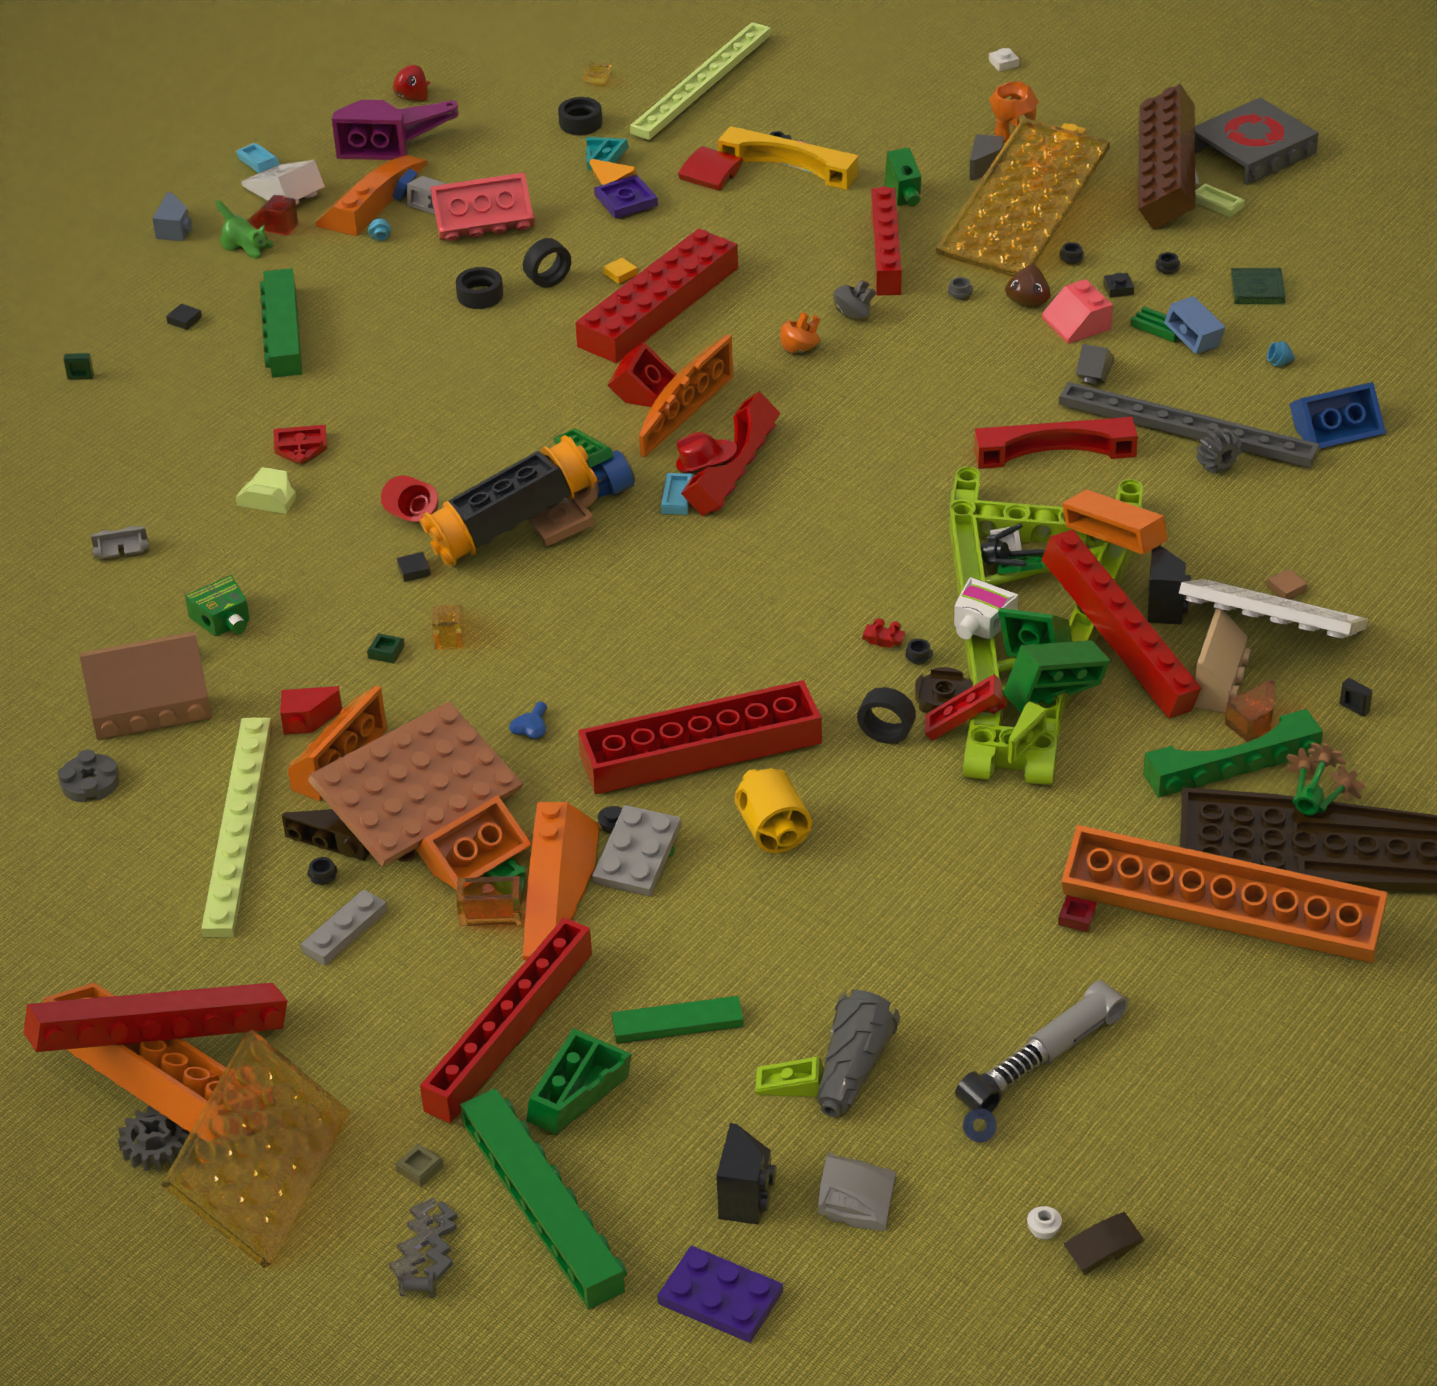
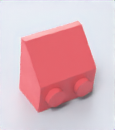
(1079, 312)

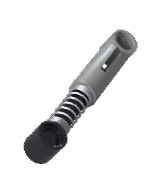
(1098, 1006)

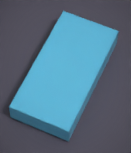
(257, 157)
(673, 501)

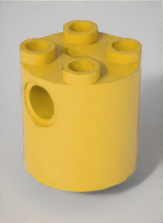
(772, 810)

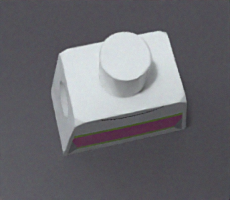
(978, 609)

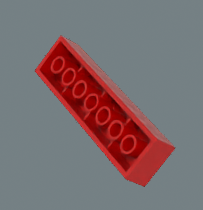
(656, 295)
(699, 736)

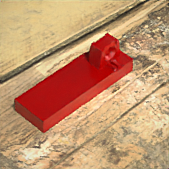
(980, 697)

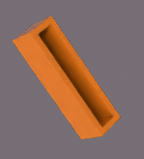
(1115, 521)

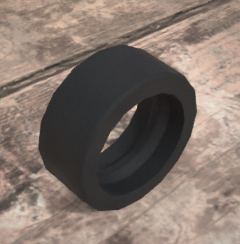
(579, 125)
(537, 253)
(482, 297)
(894, 701)

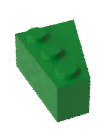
(1054, 669)

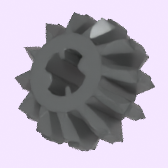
(1218, 450)

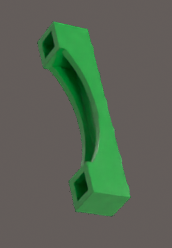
(1173, 769)

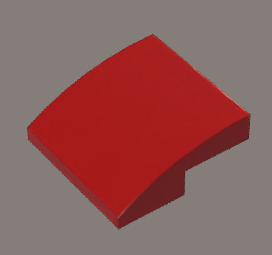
(710, 168)

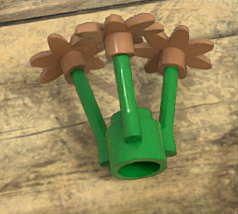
(1310, 798)

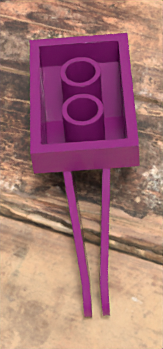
(381, 131)

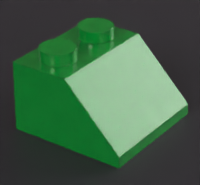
(1031, 628)

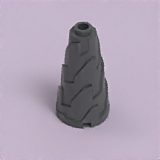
(856, 1043)

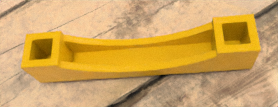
(834, 166)

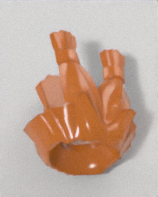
(1021, 102)

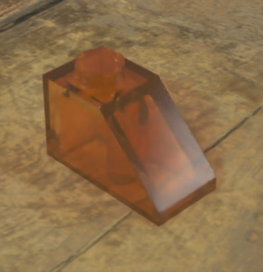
(1252, 712)

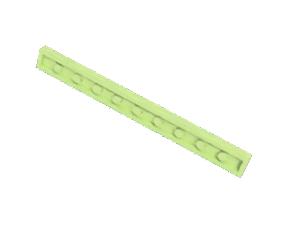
(700, 81)
(236, 828)

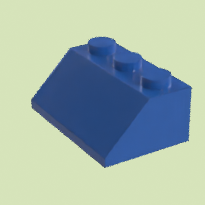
(1339, 416)

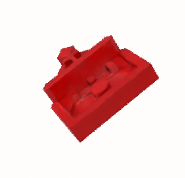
(300, 443)

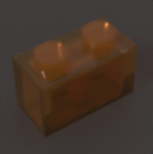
(489, 901)

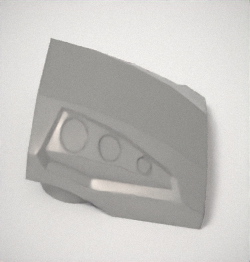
(855, 1192)

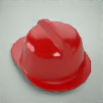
(702, 450)
(409, 498)

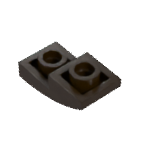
(1102, 1241)

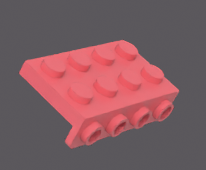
(482, 206)

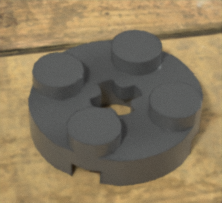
(87, 763)

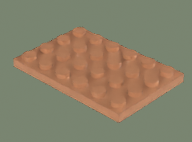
(413, 782)

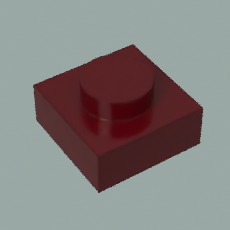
(1077, 913)

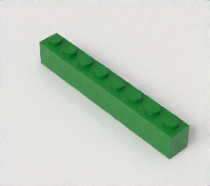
(544, 1199)

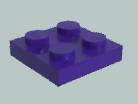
(626, 196)

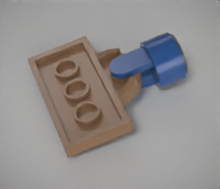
(572, 515)

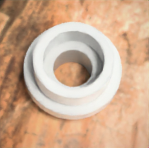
(1044, 1229)

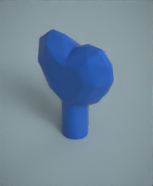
(530, 723)

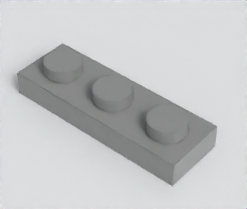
(344, 927)

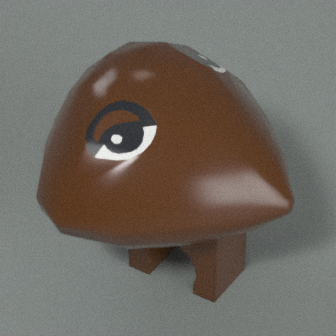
(1028, 287)

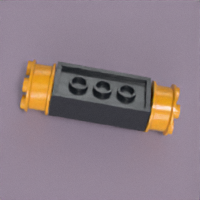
(508, 499)

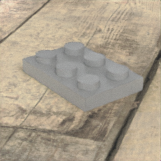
(637, 850)

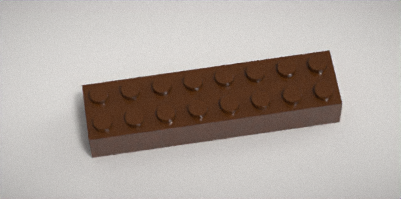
(1166, 156)

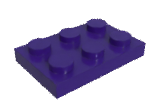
(720, 1294)

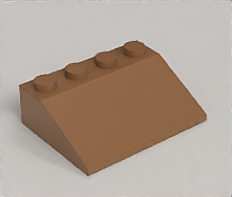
(145, 685)

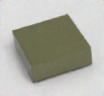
(419, 1165)

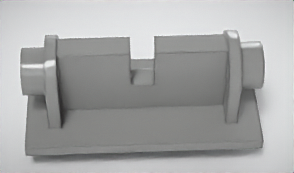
(107, 542)

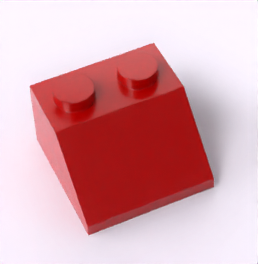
(641, 376)

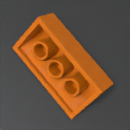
(354, 727)

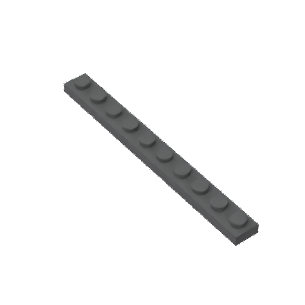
(1187, 423)

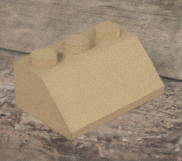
(1221, 663)

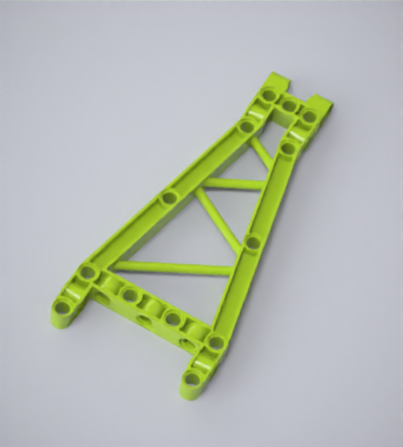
(974, 519)

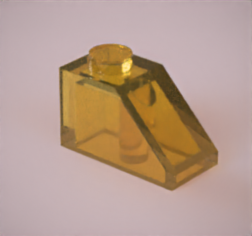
(448, 626)

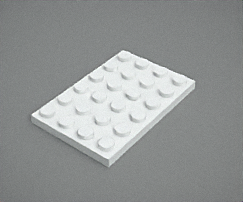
(1280, 609)

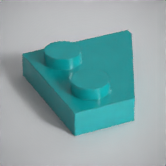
(605, 149)

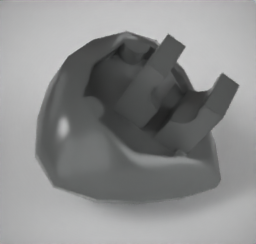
(854, 301)

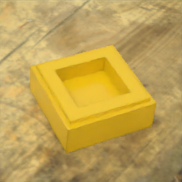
(620, 270)

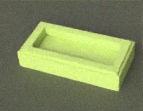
(1218, 200)

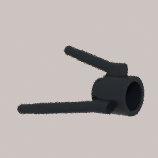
(997, 551)

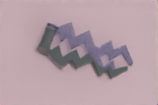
(404, 1268)

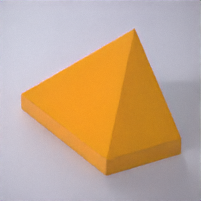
(610, 172)

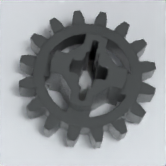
(153, 1138)

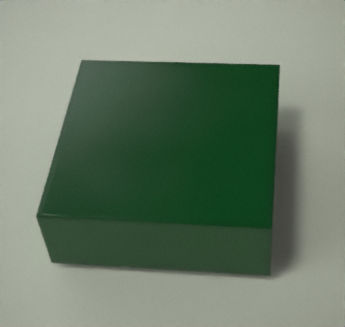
(78, 366)
(386, 648)

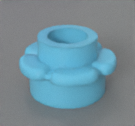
(379, 229)

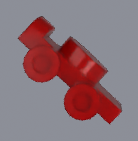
(884, 636)

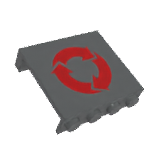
(1258, 138)

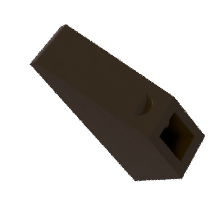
(323, 830)

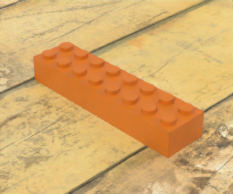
(161, 1073)

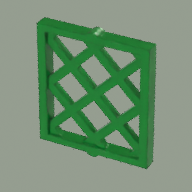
(1031, 564)

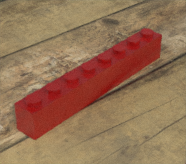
(1121, 624)
(154, 1016)
(506, 1020)

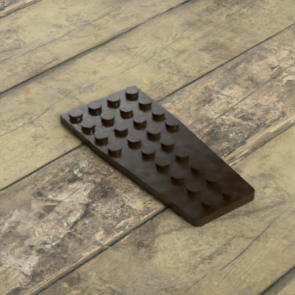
(1343, 844)

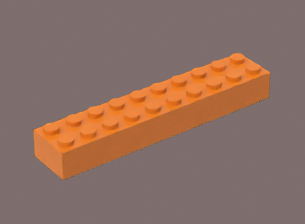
(1225, 893)

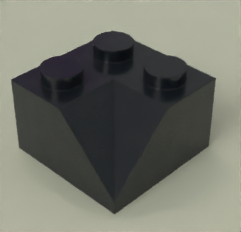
(1164, 600)
(744, 1177)

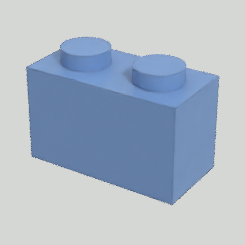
(1194, 325)

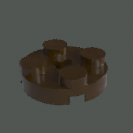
(929, 688)

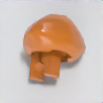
(800, 335)

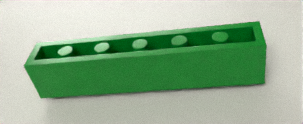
(280, 323)

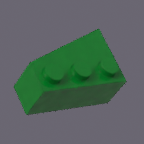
(576, 1080)

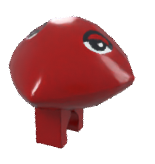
(411, 84)

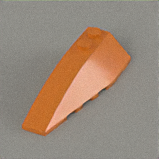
(368, 197)
(687, 393)
(559, 868)

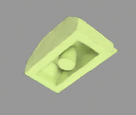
(268, 492)

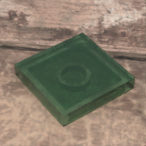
(1257, 286)

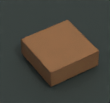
(1287, 584)

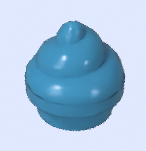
(1280, 354)

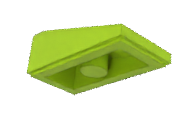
(1028, 730)
(790, 1078)

